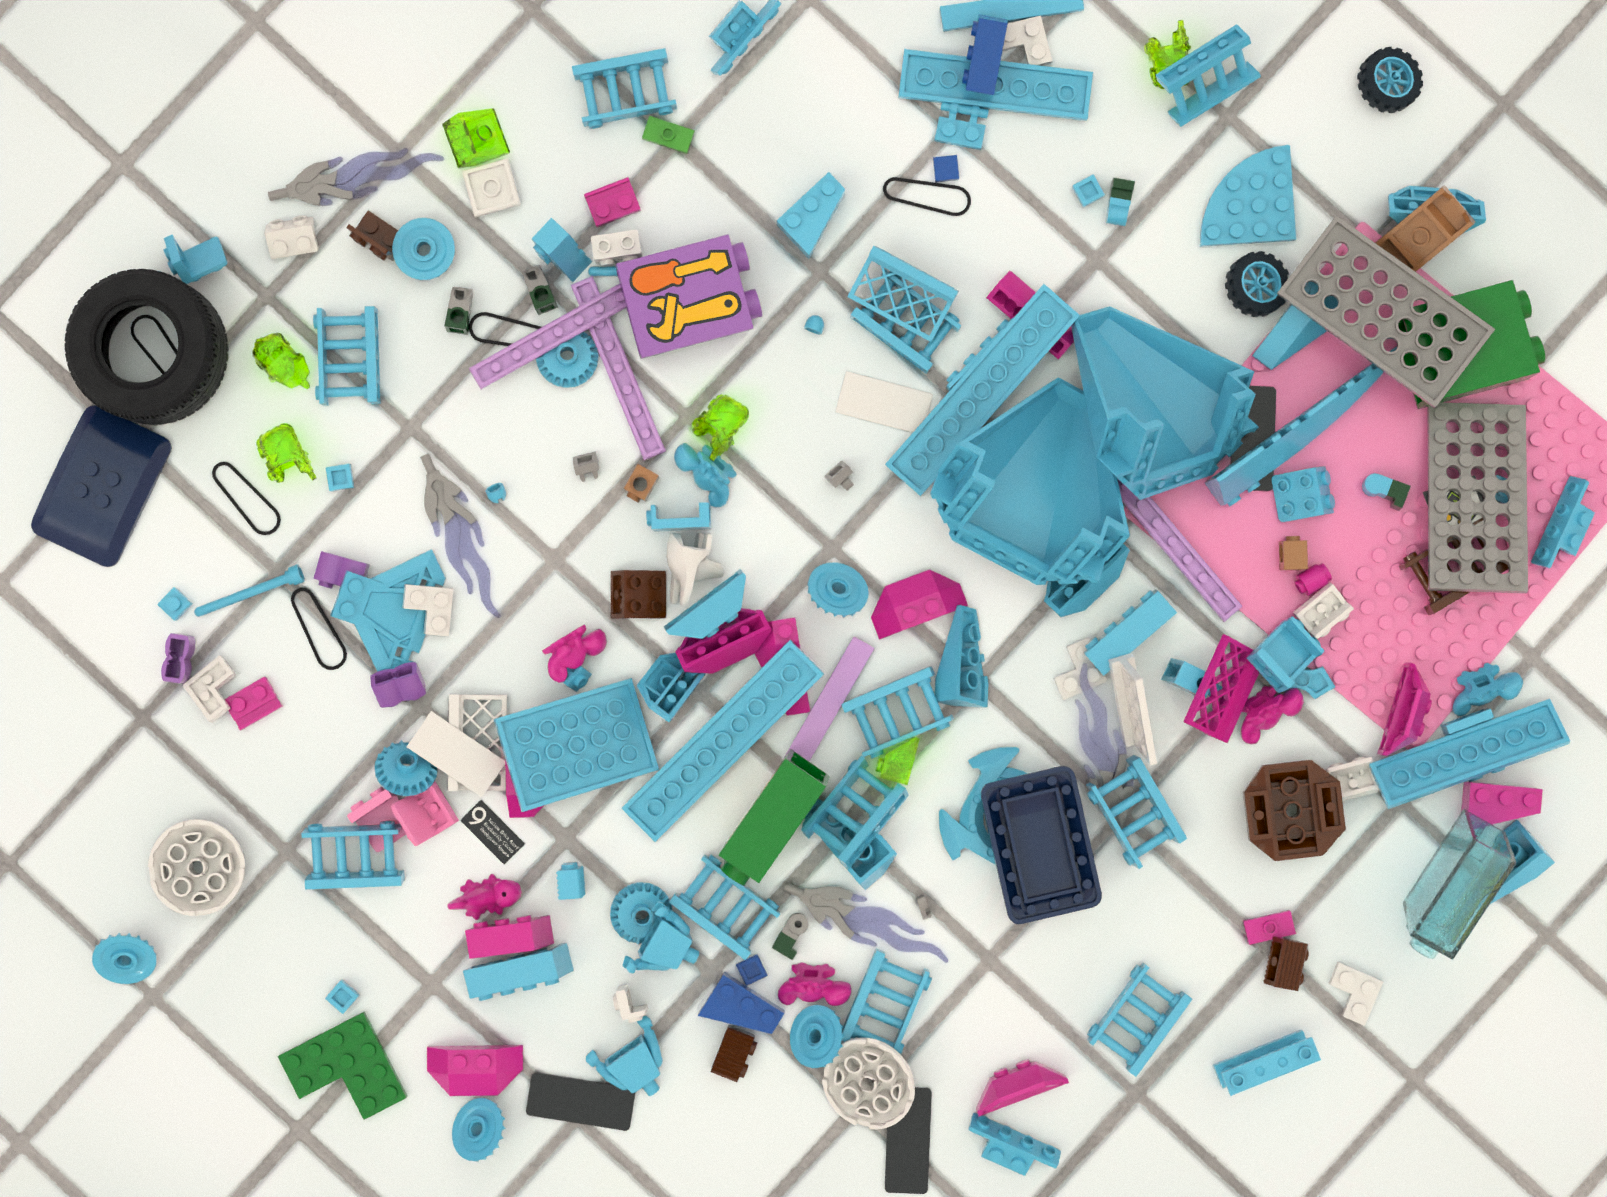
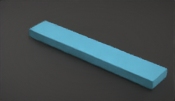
(963, 14)

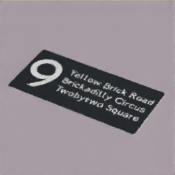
(492, 832)

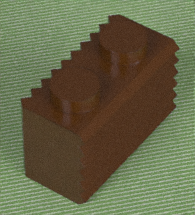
(1286, 963)
(733, 1054)

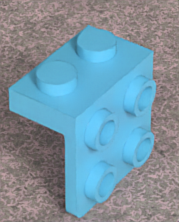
(196, 261)
(1303, 494)

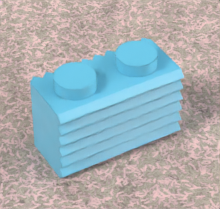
(570, 881)

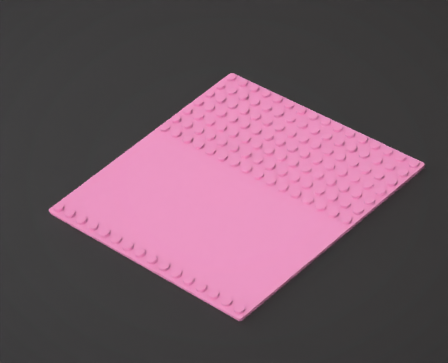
(1368, 539)

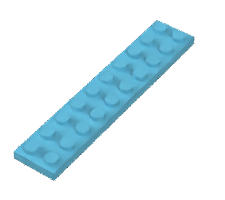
(983, 388)
(723, 740)

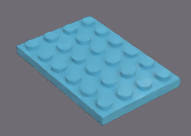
(576, 744)

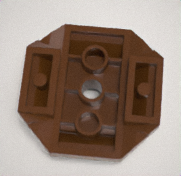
(1318, 813)

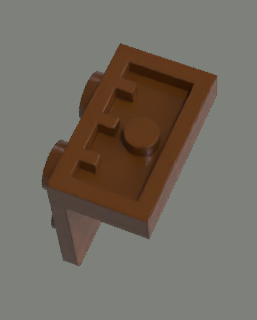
(376, 234)
(638, 594)

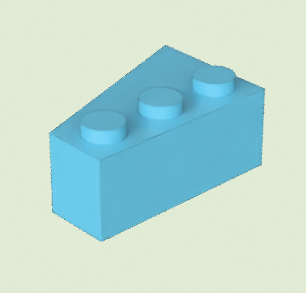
(810, 215)
(557, 246)

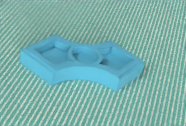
(1314, 682)

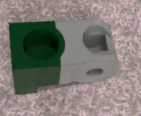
(539, 290)
(459, 310)
(793, 928)

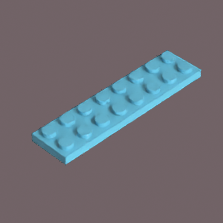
(1017, 89)
(1469, 753)

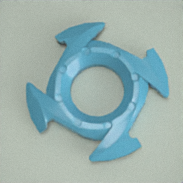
(970, 830)

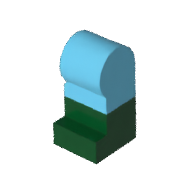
(1119, 201)
(1386, 488)

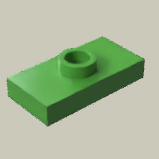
(668, 134)

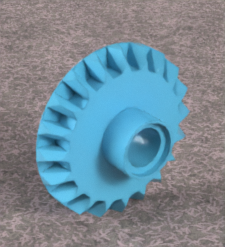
(414, 235)
(573, 371)
(838, 589)
(400, 778)
(630, 901)
(124, 959)
(806, 1040)
(477, 1129)

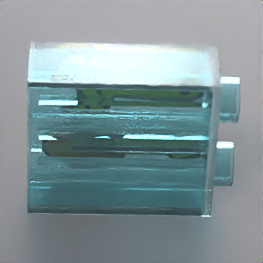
(1457, 886)

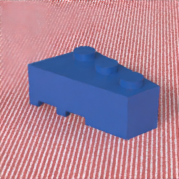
(985, 54)
(741, 1006)

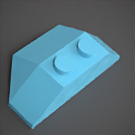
(1411, 197)
(1075, 598)
(711, 610)
(668, 686)

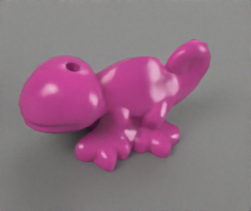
(572, 650)
(1266, 710)
(489, 896)
(812, 985)

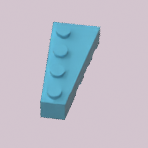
(518, 972)

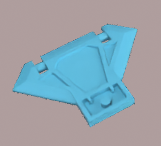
(377, 609)

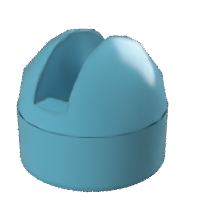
(814, 324)
(496, 492)

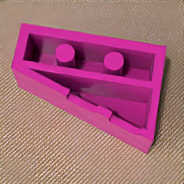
(1500, 802)
(509, 936)

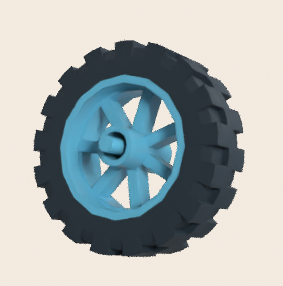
(1373, 89)
(1243, 299)

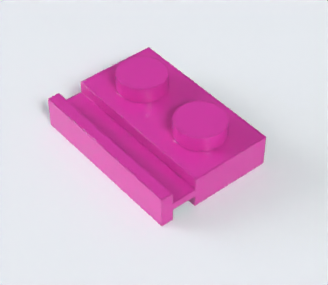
(612, 202)
(253, 703)

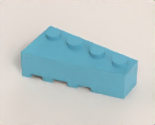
(1130, 631)

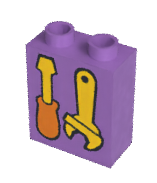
(687, 295)

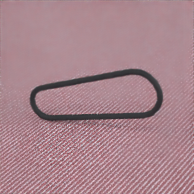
(931, 184)
(498, 317)
(143, 348)
(237, 506)
(328, 623)

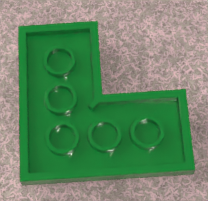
(350, 1053)

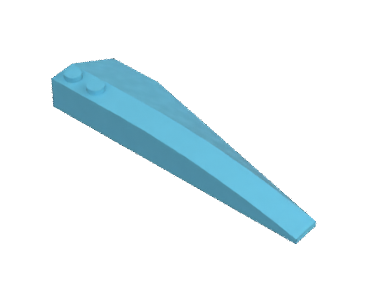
(1289, 440)

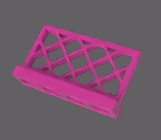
(1233, 692)

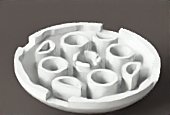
(173, 870)
(857, 1098)

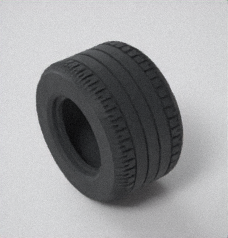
(199, 356)

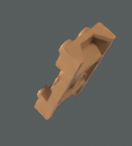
(1427, 230)

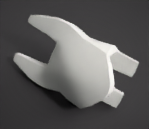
(689, 565)

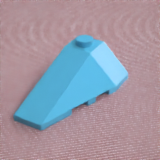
(1291, 333)
(960, 670)
(1529, 856)
(871, 863)

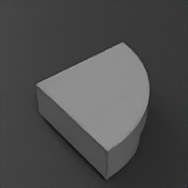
(924, 907)

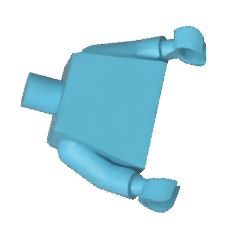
(665, 943)
(634, 1064)

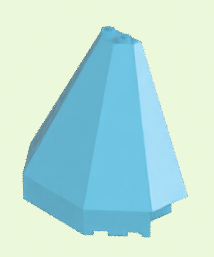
(1157, 402)
(1035, 491)

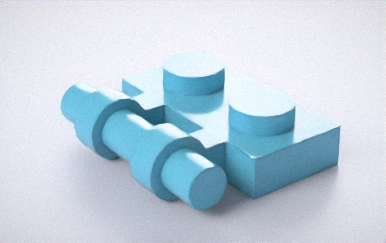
(961, 132)

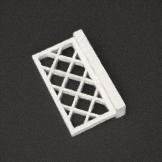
(1132, 706)
(455, 718)

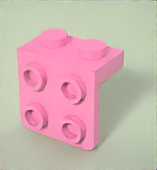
(376, 811)
(424, 814)

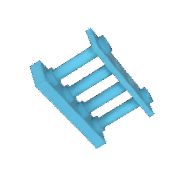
(1201, 60)
(632, 65)
(903, 344)
(369, 367)
(901, 689)
(1147, 791)
(865, 833)
(343, 877)
(722, 930)
(870, 985)
(1149, 1041)
(1266, 1062)

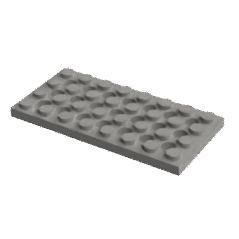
(1387, 328)
(1514, 487)

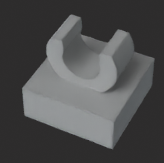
(585, 464)
(839, 475)

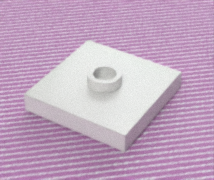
(491, 187)

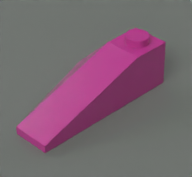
(781, 633)

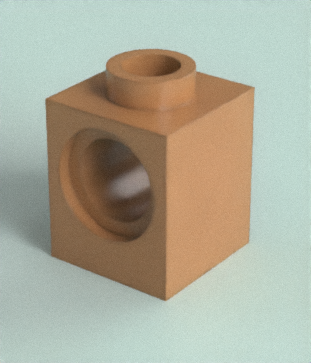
(649, 476)
(1293, 554)

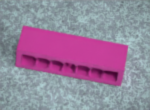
(1012, 295)

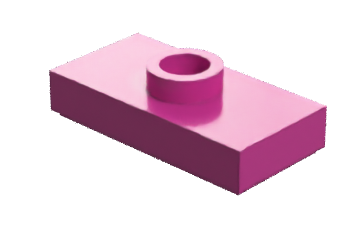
(1268, 926)

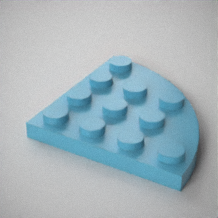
(1252, 202)

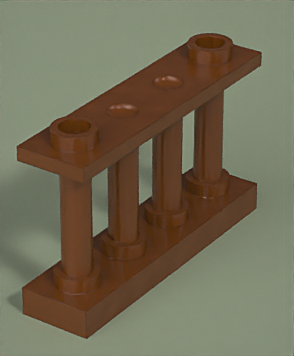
(1436, 600)

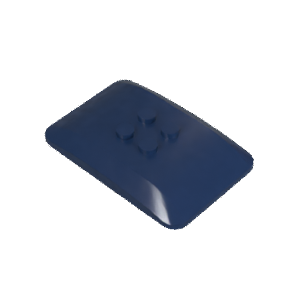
(100, 486)
(1041, 845)

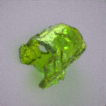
(1167, 55)
(281, 361)
(721, 422)
(283, 452)

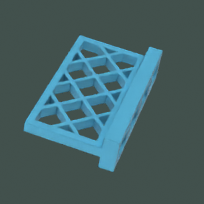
(911, 274)

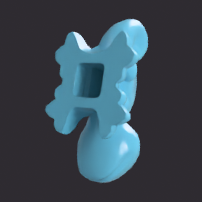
(707, 474)
(1482, 688)

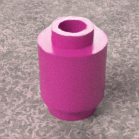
(1312, 579)

